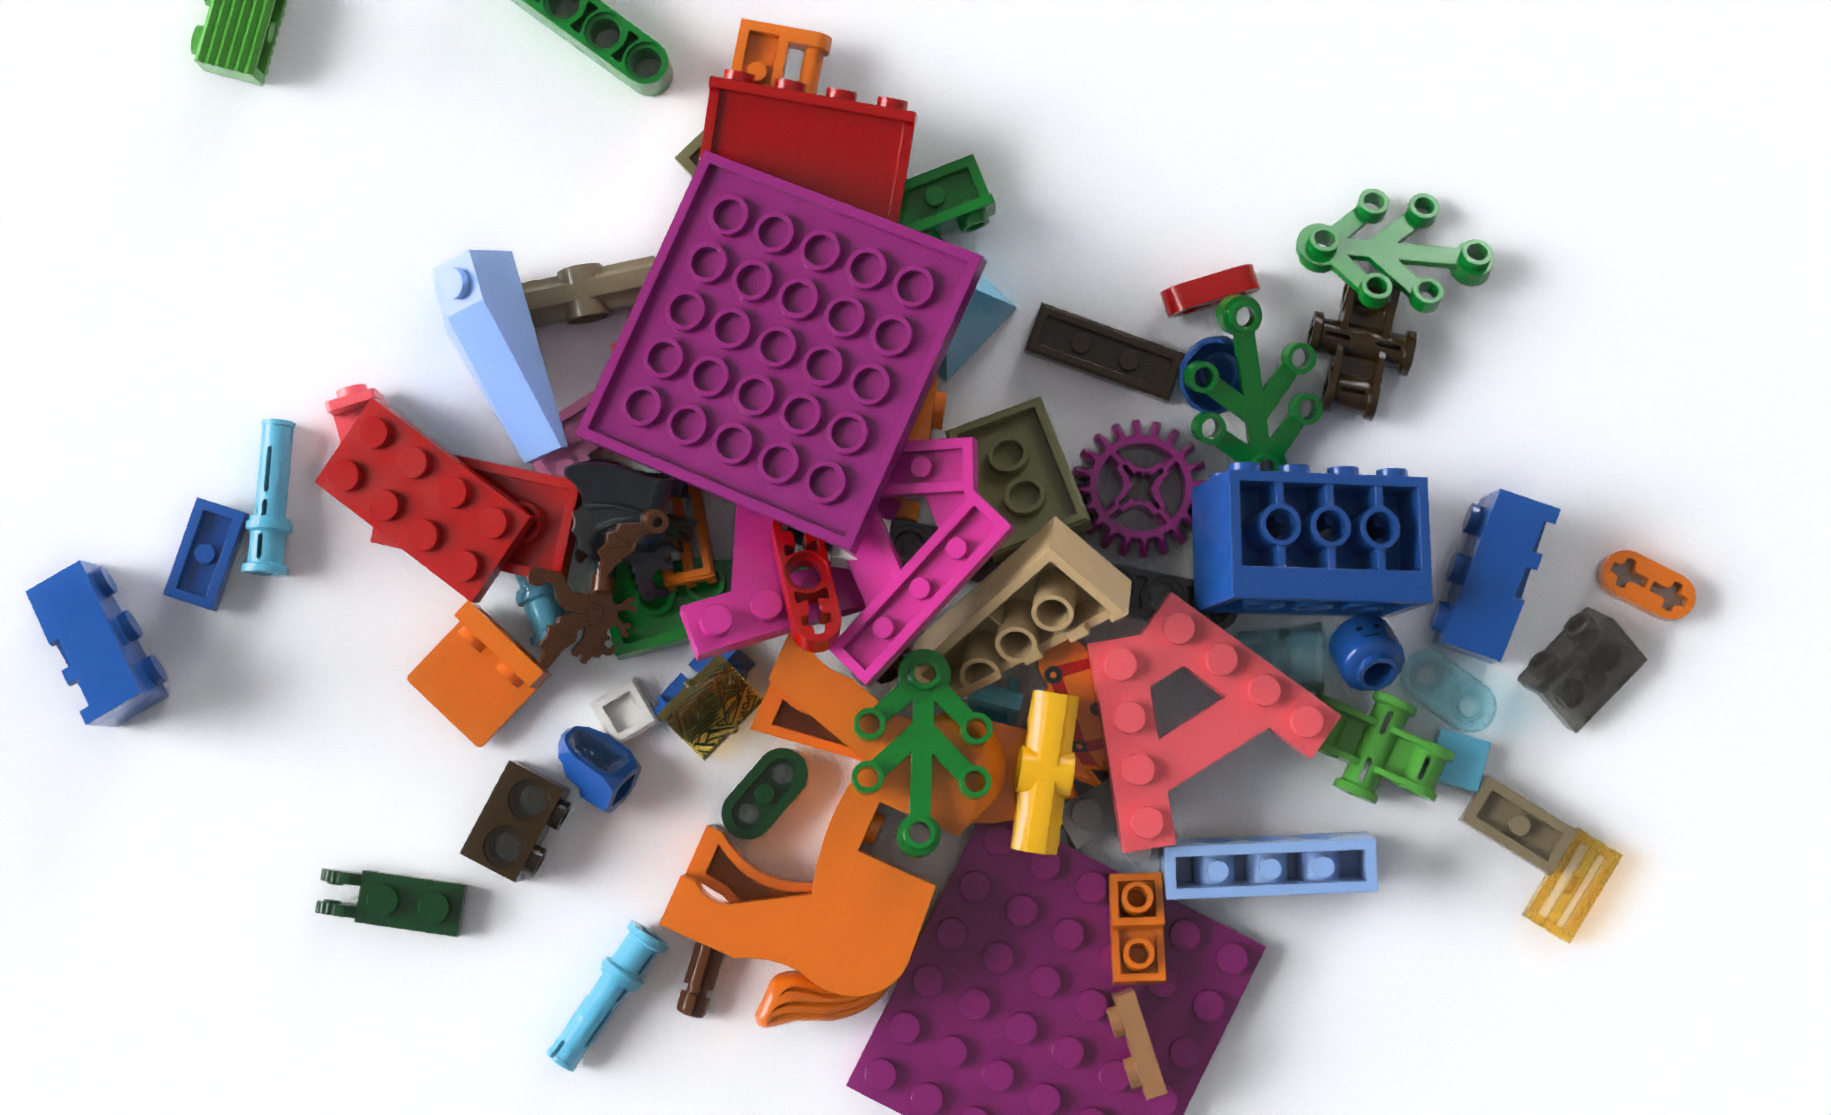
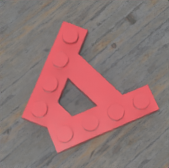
(1149, 766)

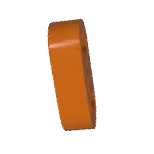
(1652, 575)

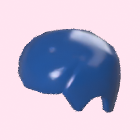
(1220, 353)

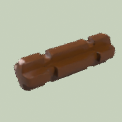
(700, 978)

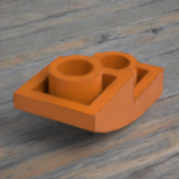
(1137, 928)

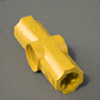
(1044, 772)

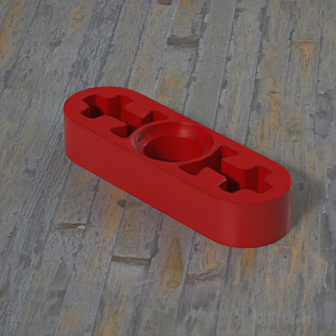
(797, 598)

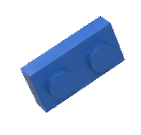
(206, 554)

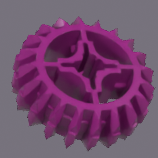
(1123, 470)

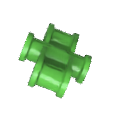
(1393, 755)

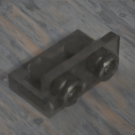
(1582, 667)

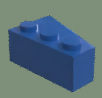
(1491, 574)
(98, 644)

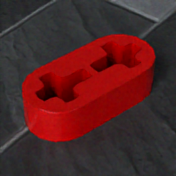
(1209, 290)

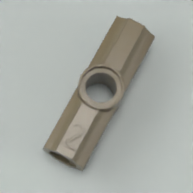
(586, 292)

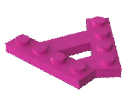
(907, 598)
(756, 602)

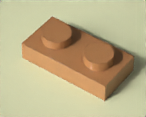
(1142, 1066)

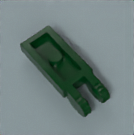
(398, 901)

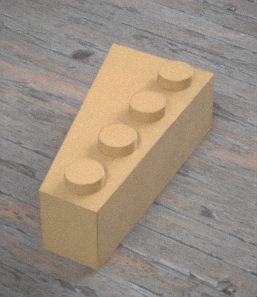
(1031, 602)

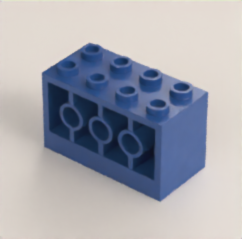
(1311, 541)

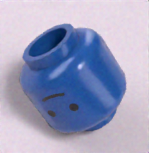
(1366, 652)

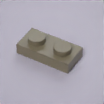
(1518, 825)

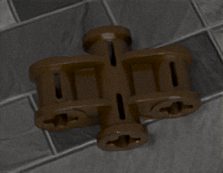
(1359, 351)

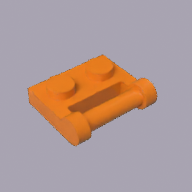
(765, 48)

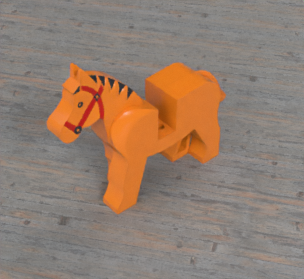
(861, 914)

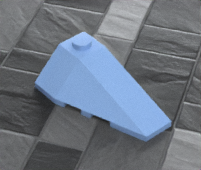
(499, 346)

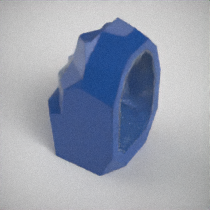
(598, 766)

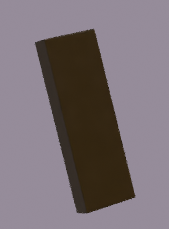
(1104, 353)

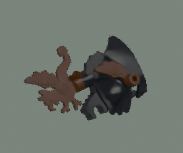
(617, 522)

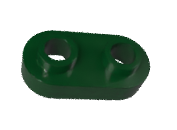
(765, 793)

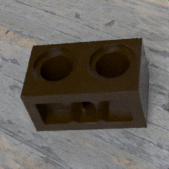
(505, 814)

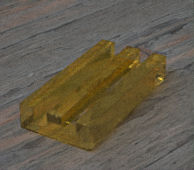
(1588, 897)

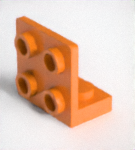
(478, 675)

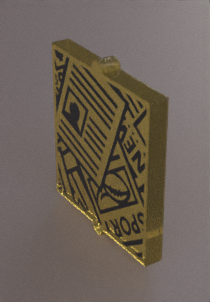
(711, 706)

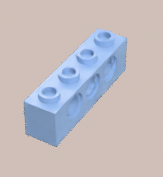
(1269, 865)

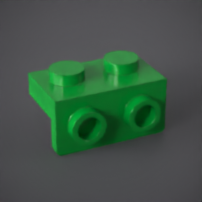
(947, 199)

